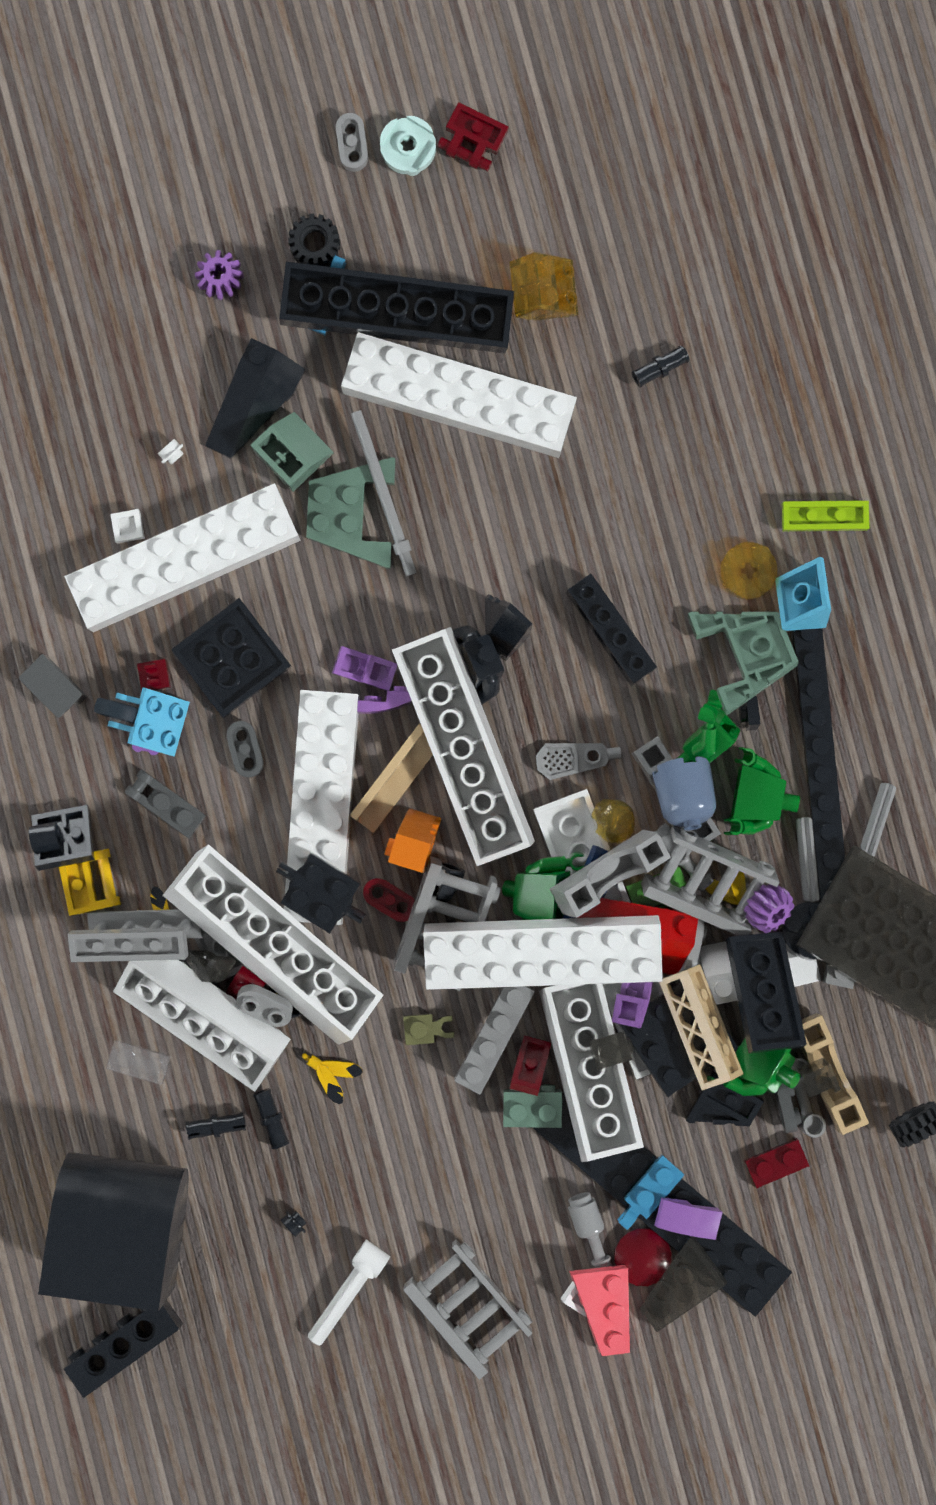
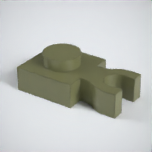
(422, 1028)

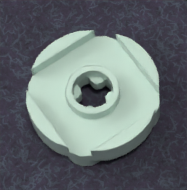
(408, 161)

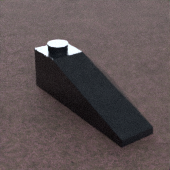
(255, 393)
(505, 626)

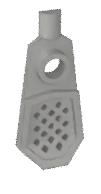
(578, 758)

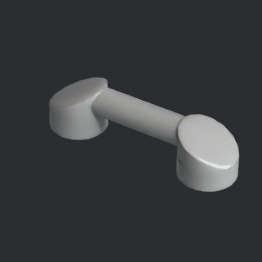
(812, 1124)

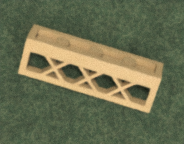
(393, 781)
(709, 1023)

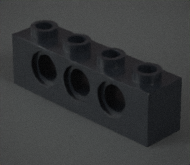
(611, 629)
(89, 1377)

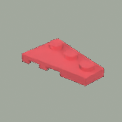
(606, 1304)

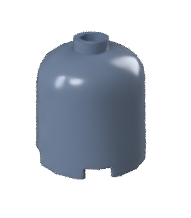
(685, 792)

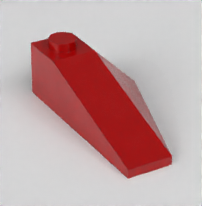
(677, 929)

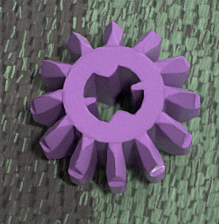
(210, 270)
(769, 908)

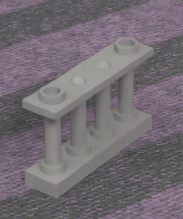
(425, 902)
(708, 909)
(133, 936)
(457, 1336)

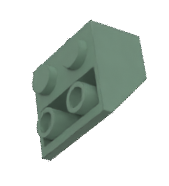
(291, 450)

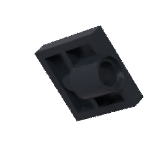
(62, 837)

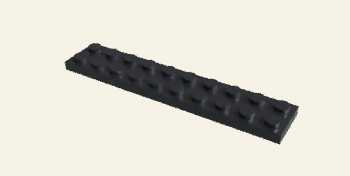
(748, 1267)

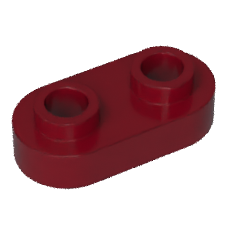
(388, 902)

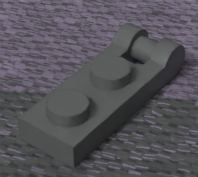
(166, 804)

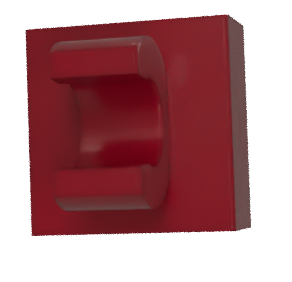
(154, 675)

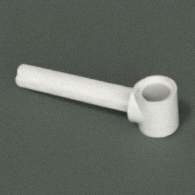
(367, 1264)

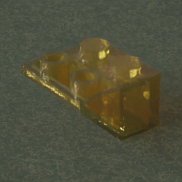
(543, 287)

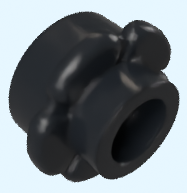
(294, 1222)

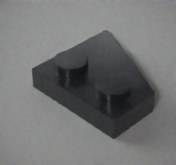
(724, 1106)

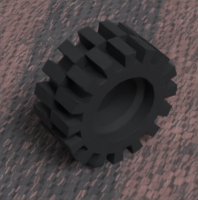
(314, 224)
(915, 1124)

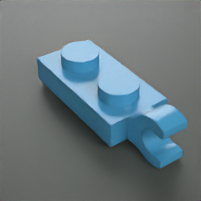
(649, 1190)

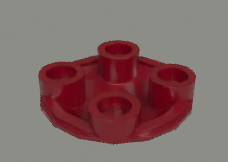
(644, 1255)

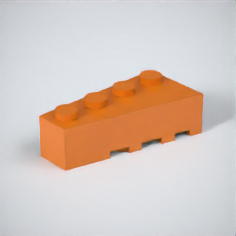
(413, 841)

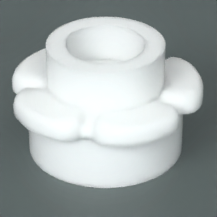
(171, 452)

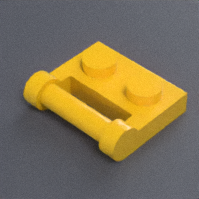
(80, 888)

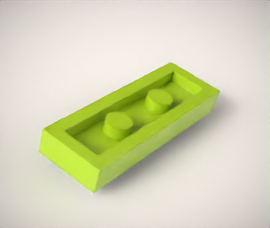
(825, 516)

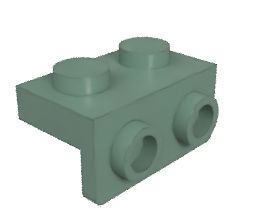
(533, 1111)

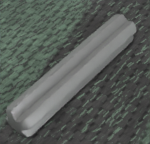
(878, 818)
(807, 859)

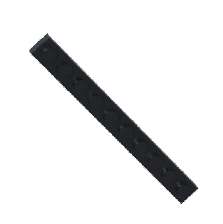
(819, 755)

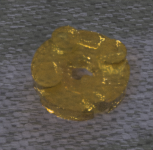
(735, 560)

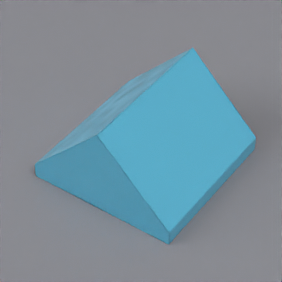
(804, 597)

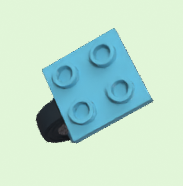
(156, 721)

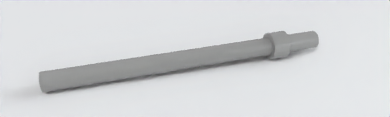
(401, 545)

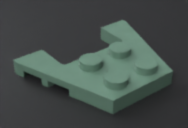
(338, 512)
(758, 647)

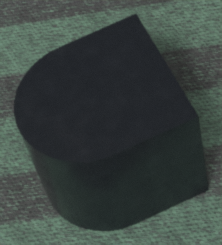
(114, 1231)

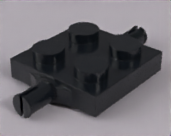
(320, 893)

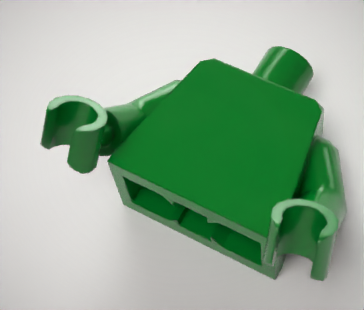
(712, 737)
(758, 796)
(532, 887)
(762, 1071)

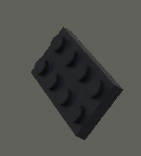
(765, 992)

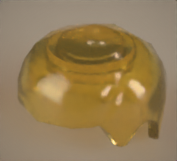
(614, 820)

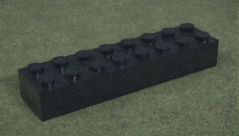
(396, 307)

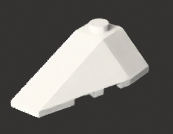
(719, 975)

